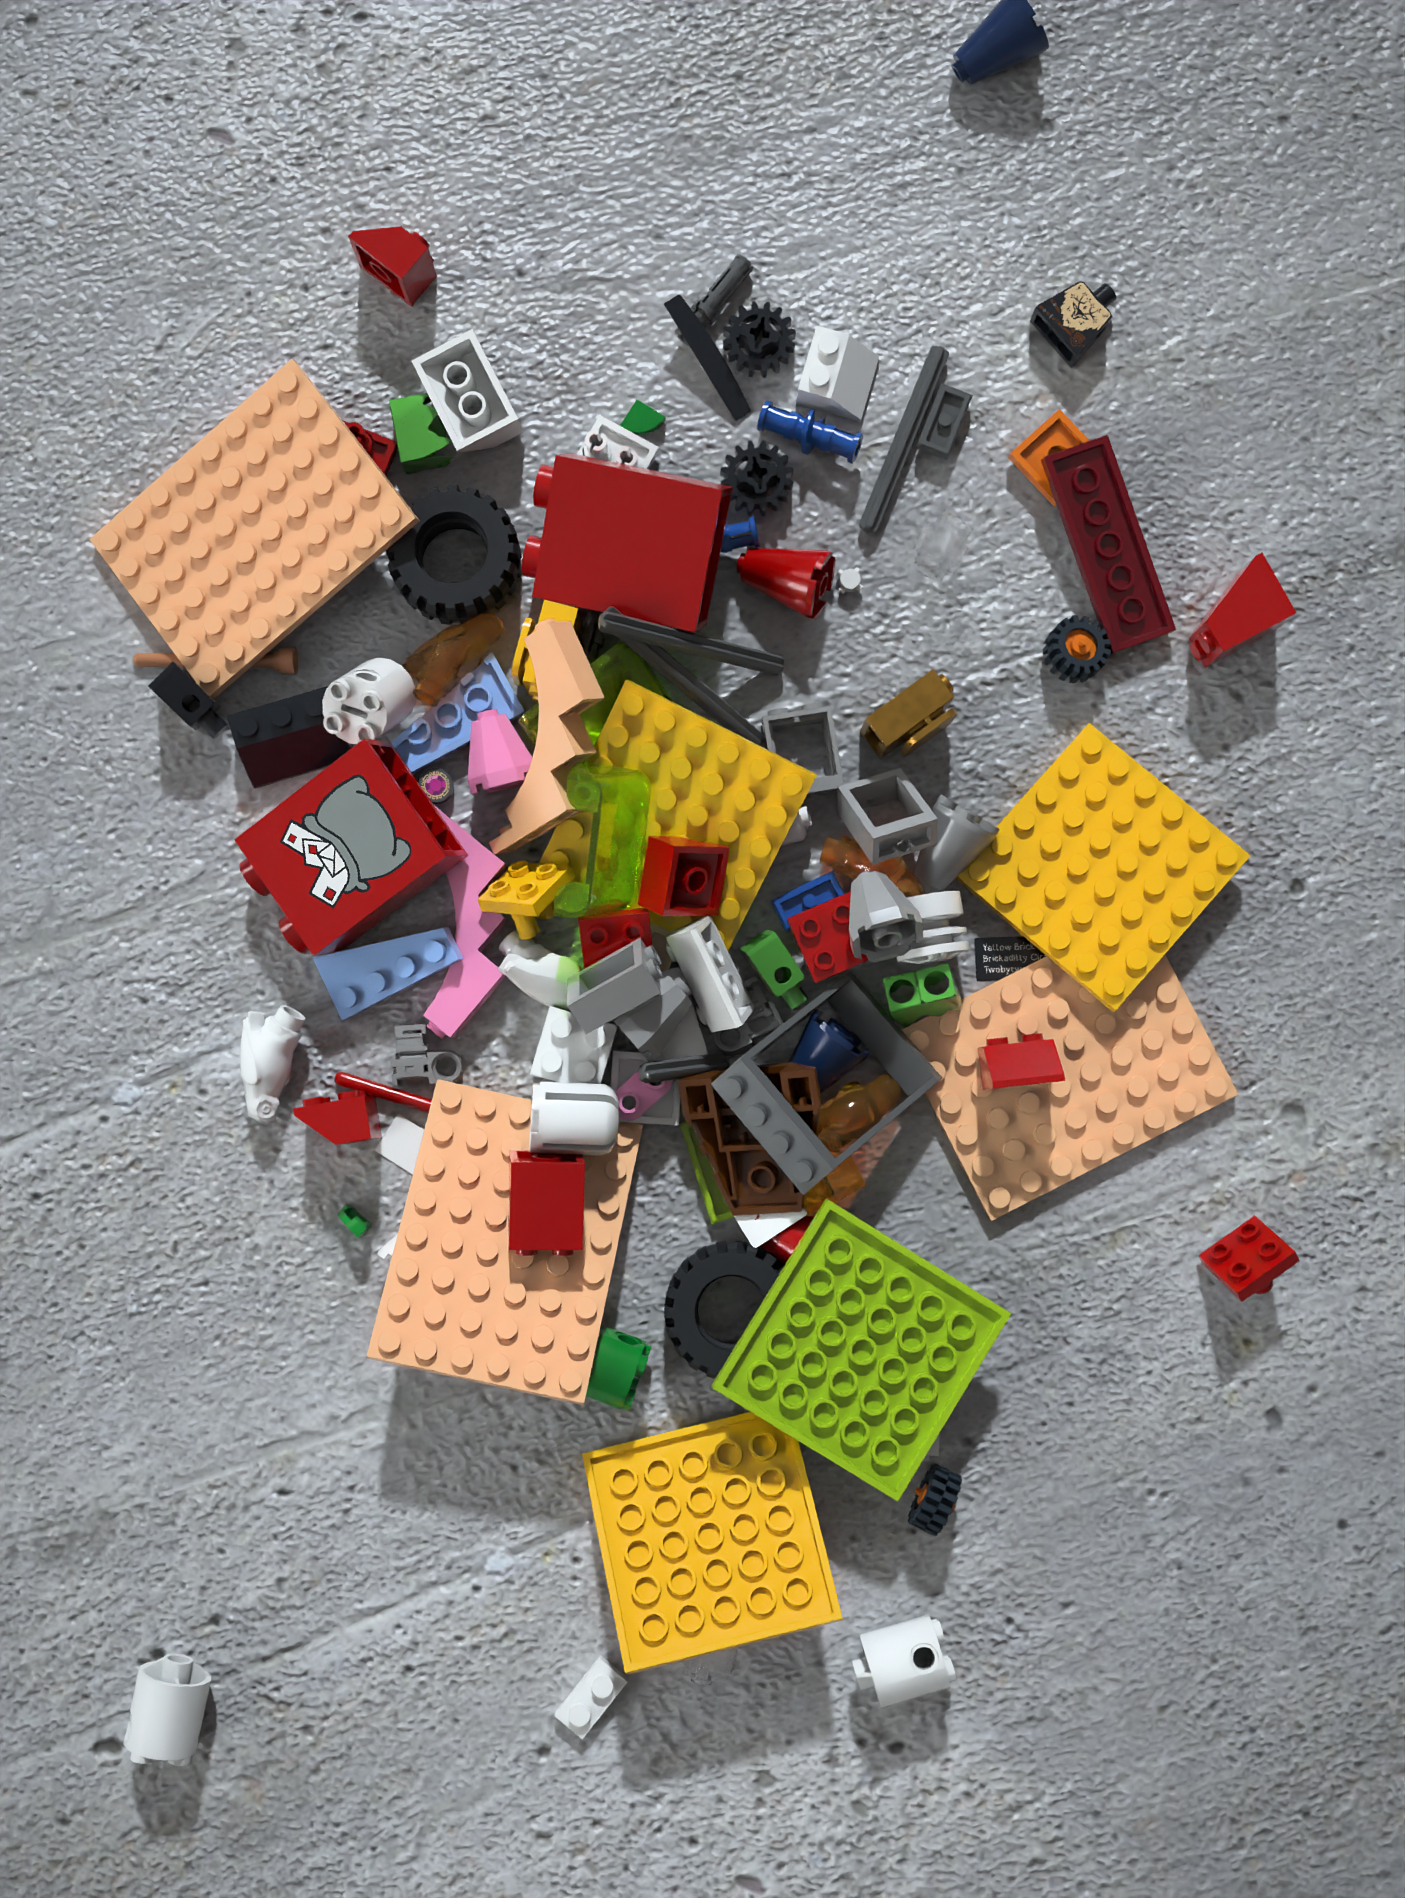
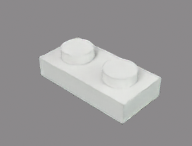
(591, 1697)

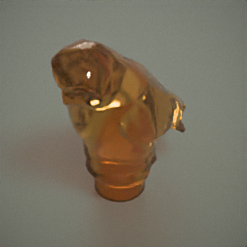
(451, 656)
(849, 860)
(856, 1111)

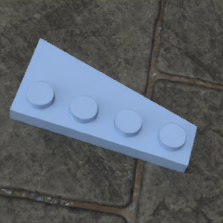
(448, 724)
(381, 970)

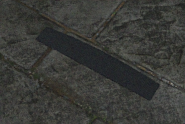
(708, 356)

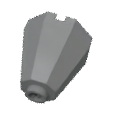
(881, 918)
(655, 1020)

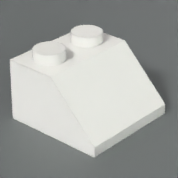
(837, 375)

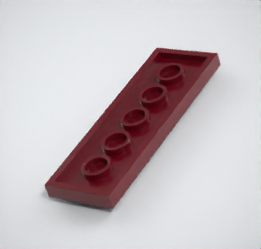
(1108, 544)

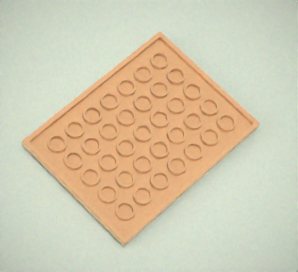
(253, 529)
(1122, 1086)
(456, 1290)

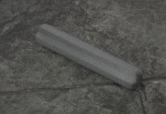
(681, 1067)

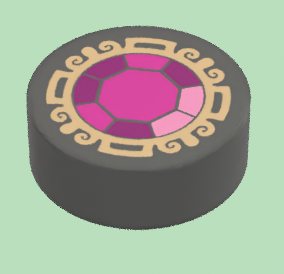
(437, 785)

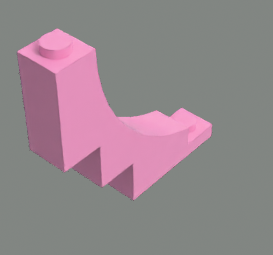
(475, 976)

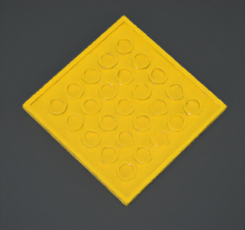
(702, 789)
(1102, 867)
(708, 1540)

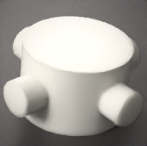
(849, 580)

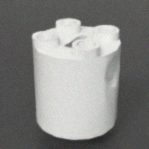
(368, 701)
(890, 1662)
(167, 1710)

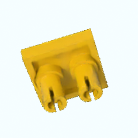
(526, 892)

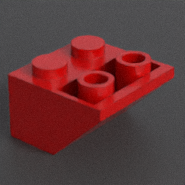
(342, 1121)

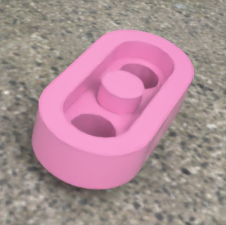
(643, 1093)

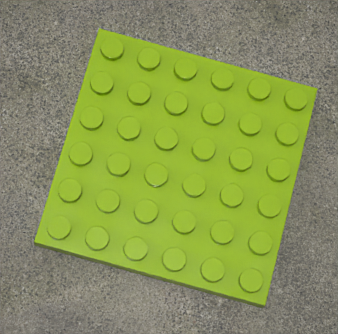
(861, 1350)

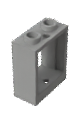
(810, 714)
(881, 842)
(614, 985)

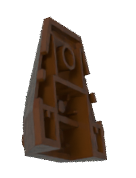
(741, 1165)

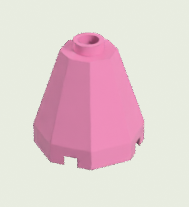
(496, 754)

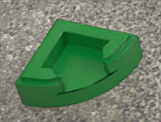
(642, 419)
(354, 1220)

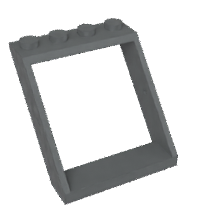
(775, 1120)

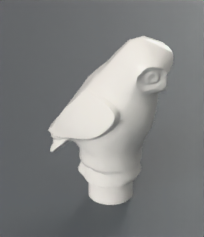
(537, 970)
(267, 1059)

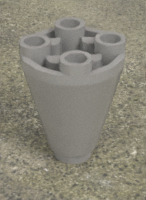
(960, 840)

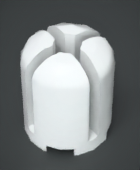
(573, 1118)

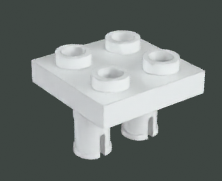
(618, 445)

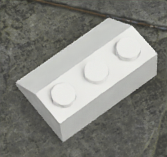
(467, 394)
(710, 974)

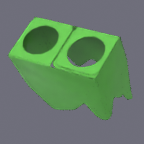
(418, 433)
(911, 1011)

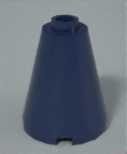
(1000, 42)
(829, 1049)

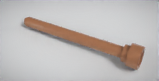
(281, 660)

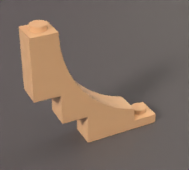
(564, 691)

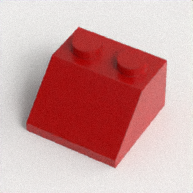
(396, 260)
(683, 876)
(1019, 1063)

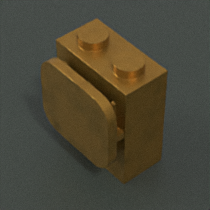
(911, 716)

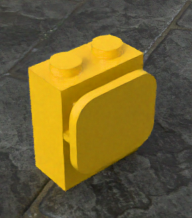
(522, 666)

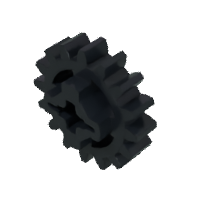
(774, 342)
(770, 475)

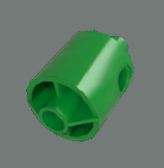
(615, 1368)

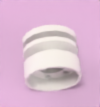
(937, 943)

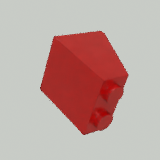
(1243, 614)
(545, 1202)

